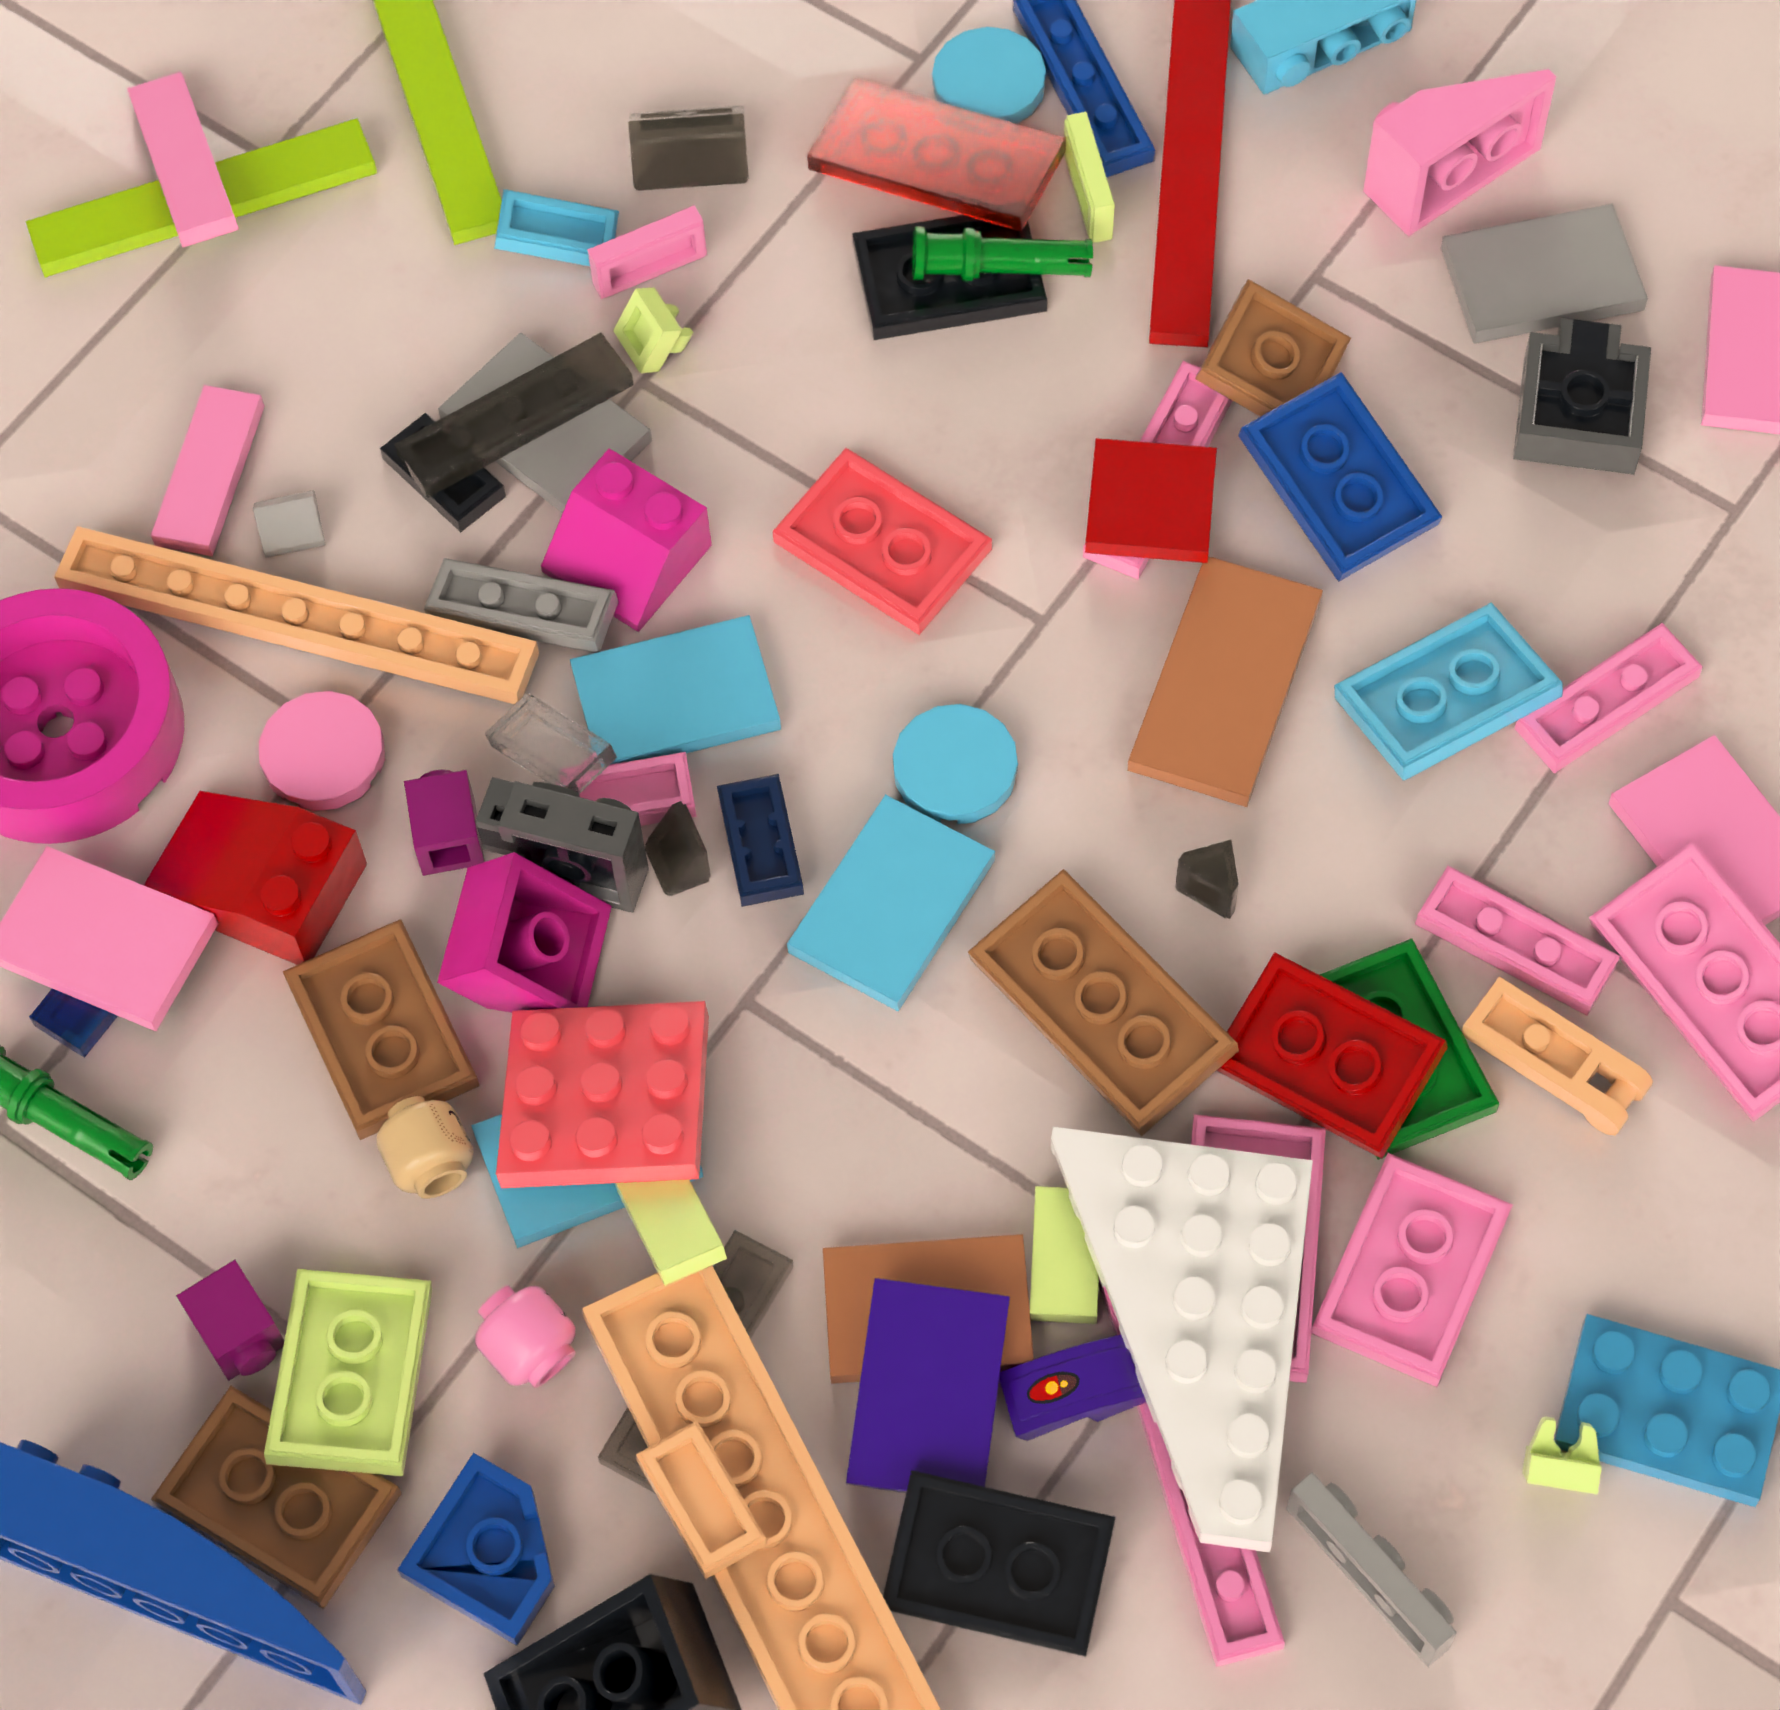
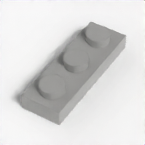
(1373, 1568)

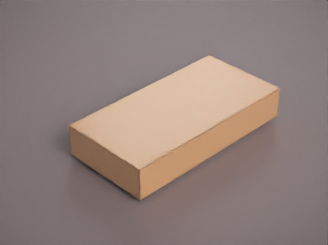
(701, 1499)

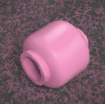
(525, 1335)

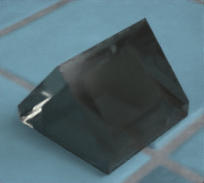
(1210, 877)

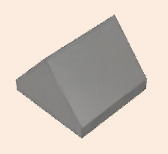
(289, 523)

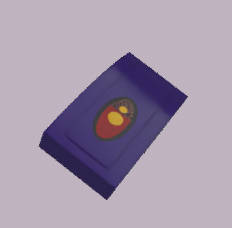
(1071, 1385)

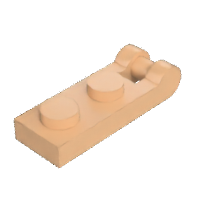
(1556, 1055)

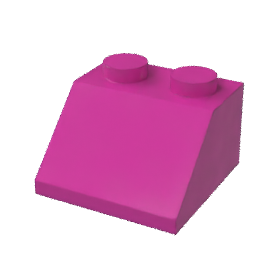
(628, 536)
(523, 938)

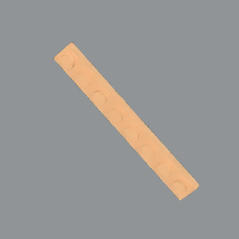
(299, 615)

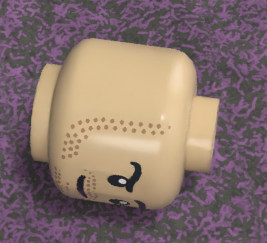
(425, 1147)

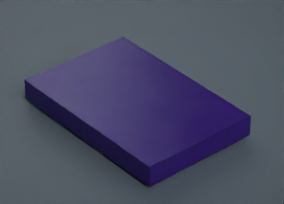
(927, 1385)

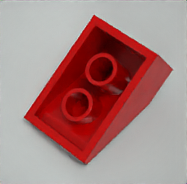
(262, 870)

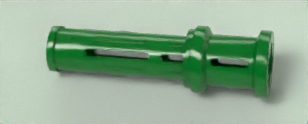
(971, 254)
(32, 1098)

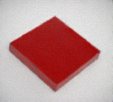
(1151, 500)

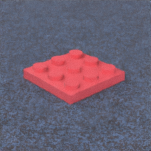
(604, 1095)

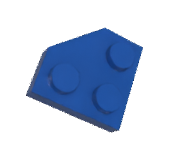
(485, 1551)

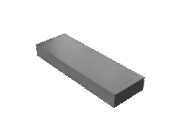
(523, 604)

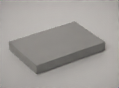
(1541, 271)
(564, 455)

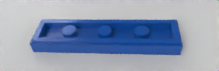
(1086, 81)

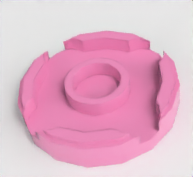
(321, 750)

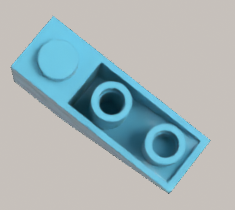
(1295, 38)

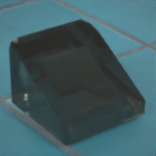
(678, 852)

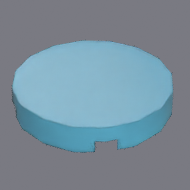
(990, 74)
(955, 763)

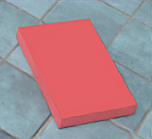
(882, 541)

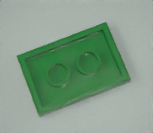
(1457, 1088)

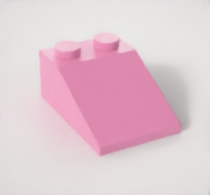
(1453, 143)

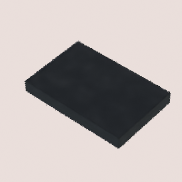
(939, 301)
(998, 1563)

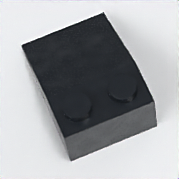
(627, 1653)

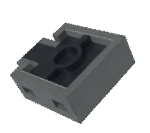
(1583, 398)
(576, 838)

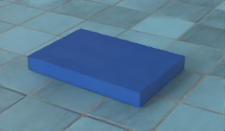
(1340, 476)

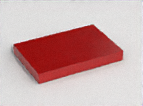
(1331, 1055)

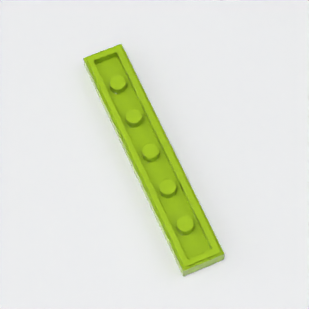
(441, 117)
(250, 181)

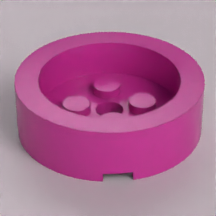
(108, 675)

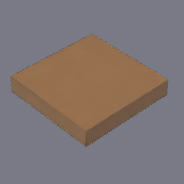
(1270, 351)

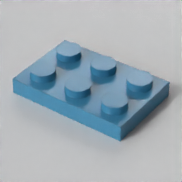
(1672, 1409)

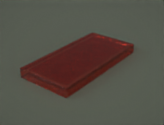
(937, 154)

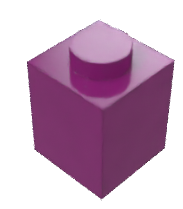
(443, 821)
(232, 1321)

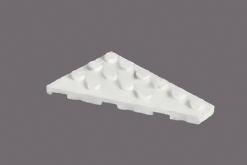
(1206, 1297)

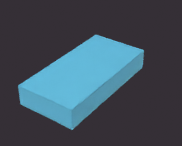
(552, 227)

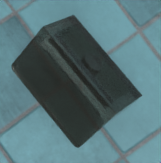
(688, 148)

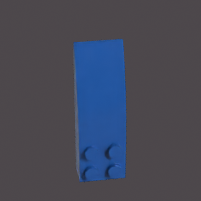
(153, 1565)

